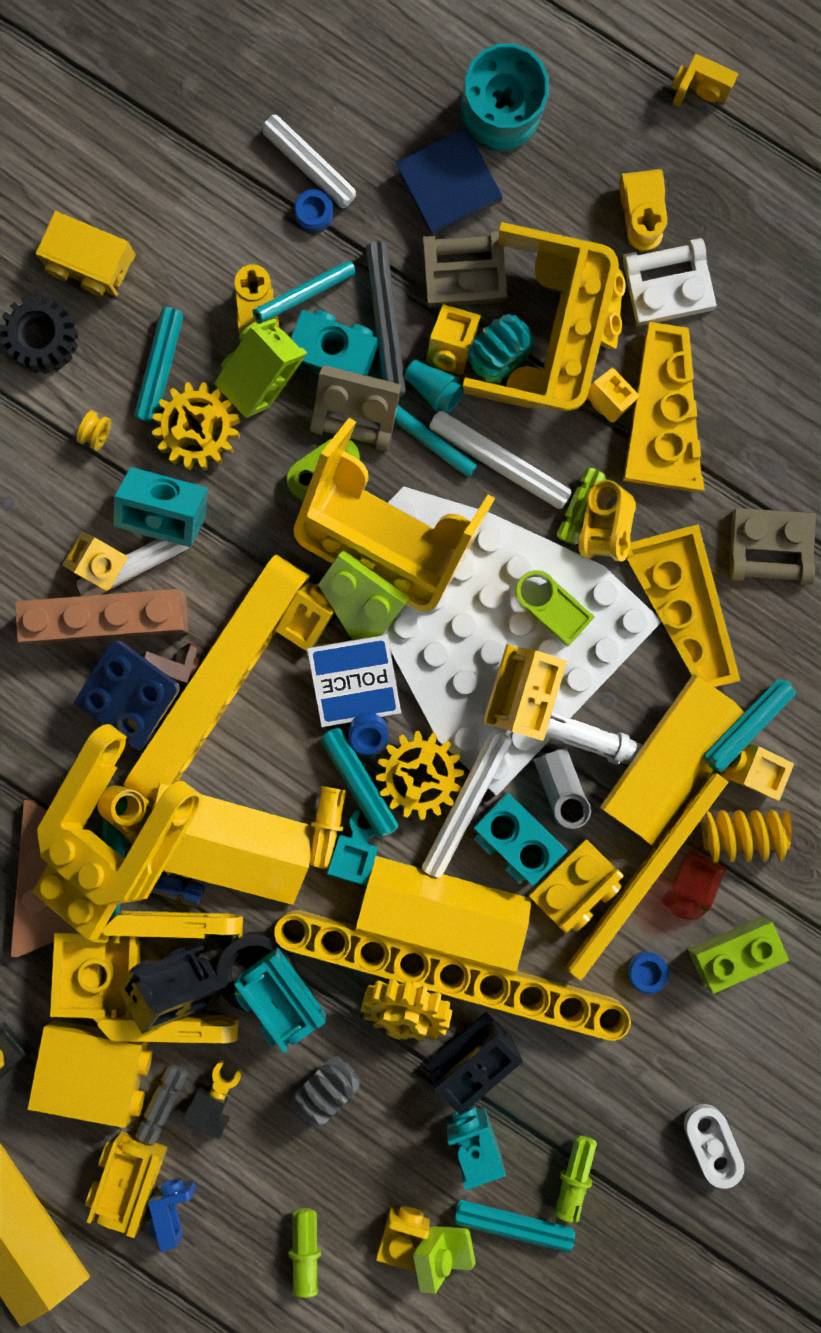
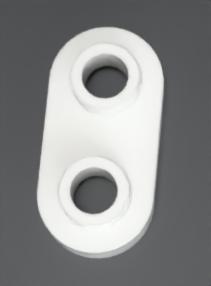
(712, 1144)

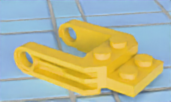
(84, 873)
(93, 971)

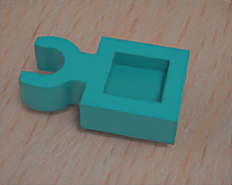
(353, 855)

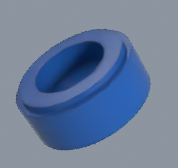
(313, 211)
(368, 734)
(647, 972)

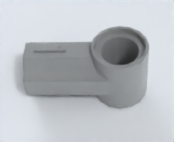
(560, 784)

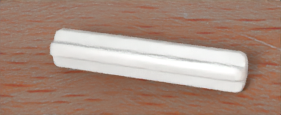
(308, 161)
(136, 563)

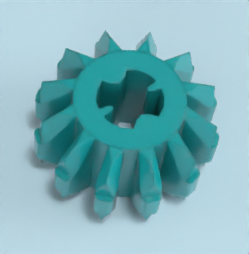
(501, 348)

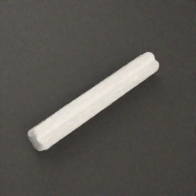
(500, 459)
(466, 803)

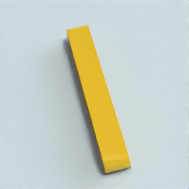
(468, 988)

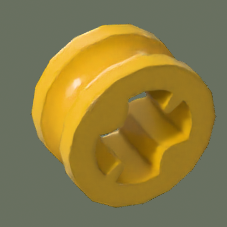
(94, 430)

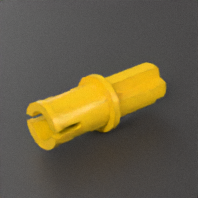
(327, 826)

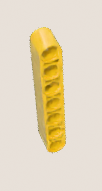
(217, 678)

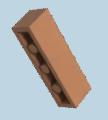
(102, 617)

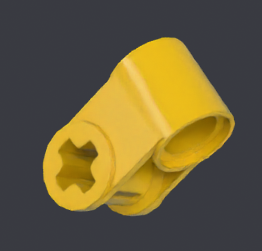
(644, 203)
(247, 302)
(606, 530)
(134, 817)

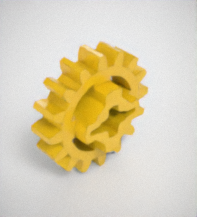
(183, 434)
(426, 756)
(406, 1010)

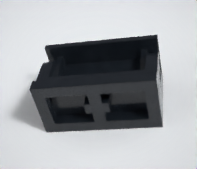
(170, 988)
(473, 1063)

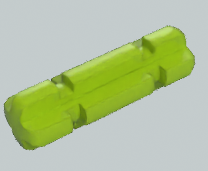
(570, 530)

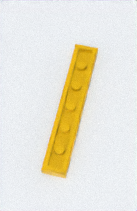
(644, 877)

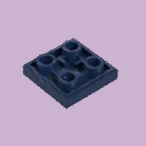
(449, 181)

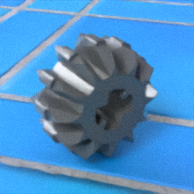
(325, 1092)

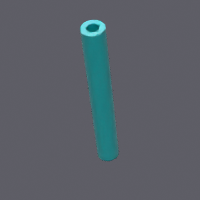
(303, 292)
(434, 443)

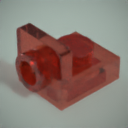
(694, 886)

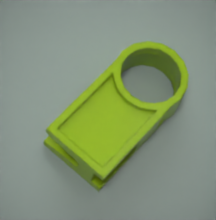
(562, 612)

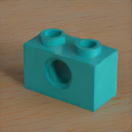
(319, 328)
(160, 507)

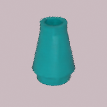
(435, 386)

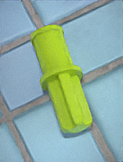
(575, 1180)
(304, 1253)

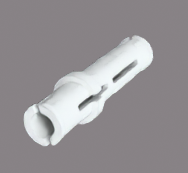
(614, 747)

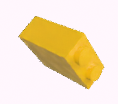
(88, 1075)

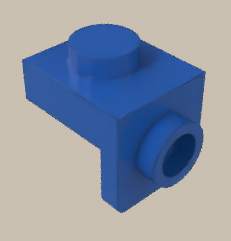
(164, 1217)

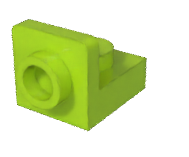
(439, 1253)

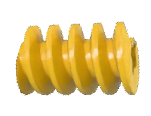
(747, 834)

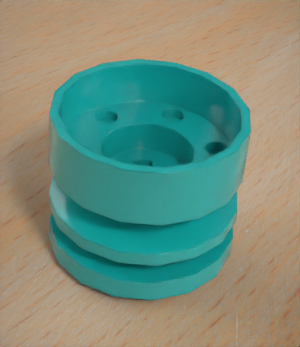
(507, 75)

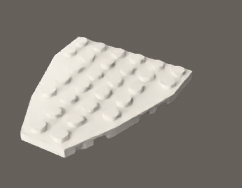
(458, 646)

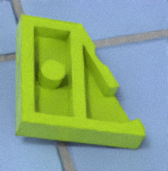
(361, 597)

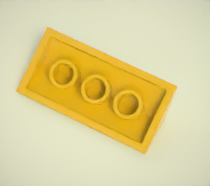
(672, 762)
(243, 849)
(445, 915)
(35, 1258)

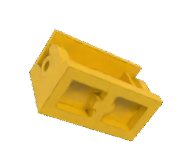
(84, 255)
(525, 691)
(125, 1184)

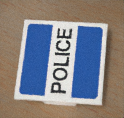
(354, 679)

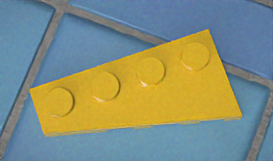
(664, 427)
(684, 595)

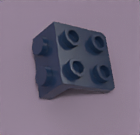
(128, 694)

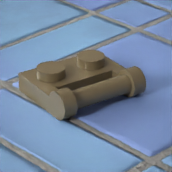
(465, 280)
(356, 397)
(772, 533)

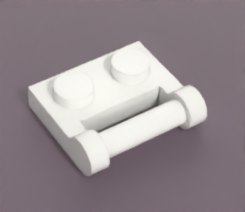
(674, 294)

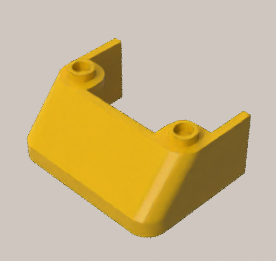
(586, 279)
(385, 539)

